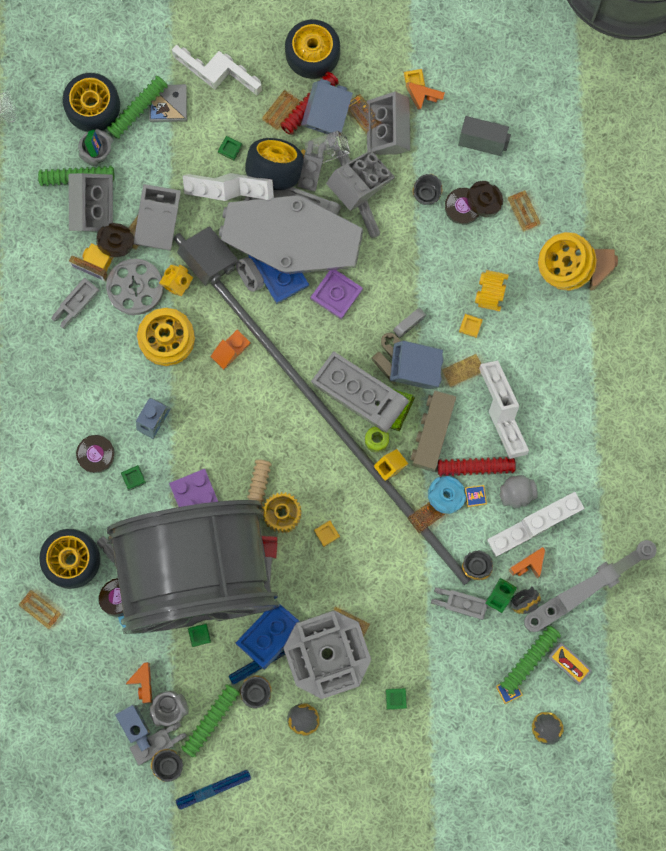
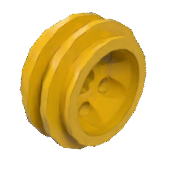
(581, 267)
(151, 350)

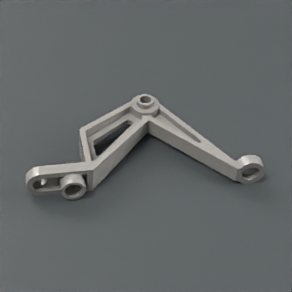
(606, 575)

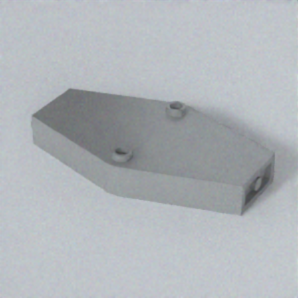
(291, 234)

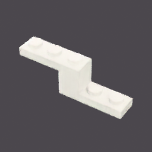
(217, 69)
(228, 186)
(504, 409)
(535, 524)

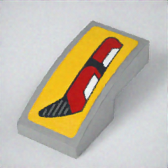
(569, 663)

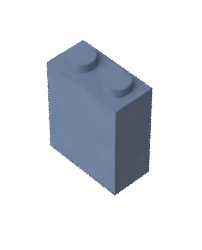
(326, 107)
(416, 365)

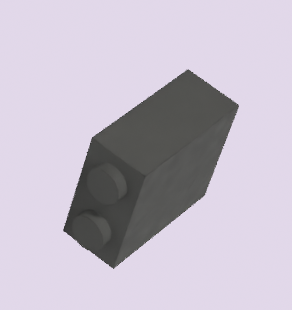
(484, 136)
(207, 256)

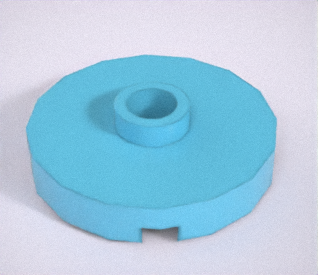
(451, 487)

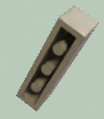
(434, 431)

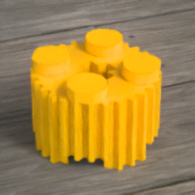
(492, 290)
(292, 509)

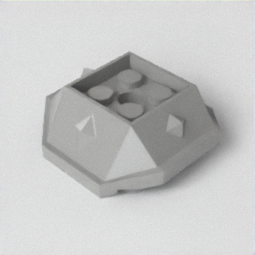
(329, 675)

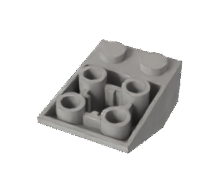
(359, 179)
(157, 217)

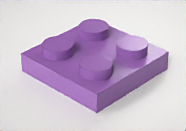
(336, 293)
(193, 489)

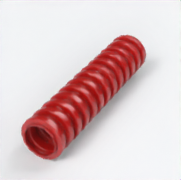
(297, 114)
(476, 466)

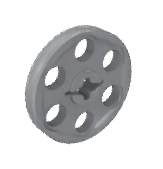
(128, 293)

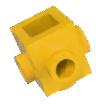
(176, 279)

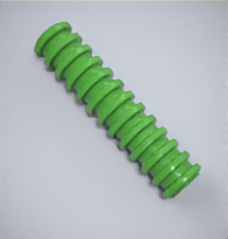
(137, 107)
(62, 176)
(530, 659)
(210, 720)

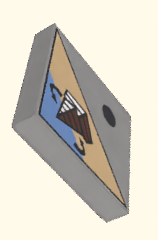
(170, 105)

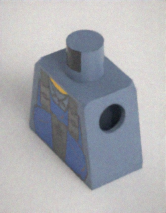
(152, 417)
(128, 720)

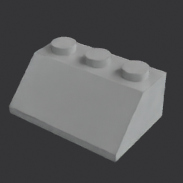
(393, 133)
(90, 201)

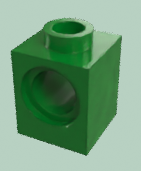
(501, 595)
(395, 699)

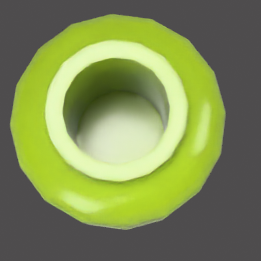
(376, 440)

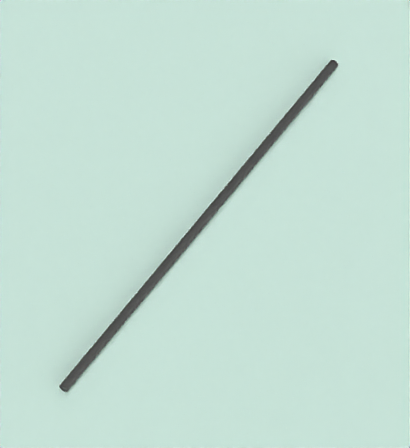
(332, 421)

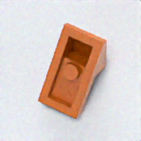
(418, 93)
(230, 349)
(534, 561)
(143, 677)

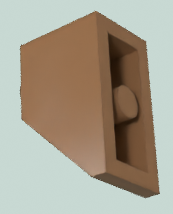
(604, 267)

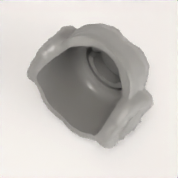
(105, 149)
(518, 491)
(168, 708)

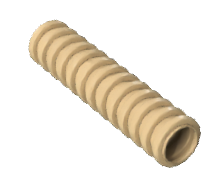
(259, 480)

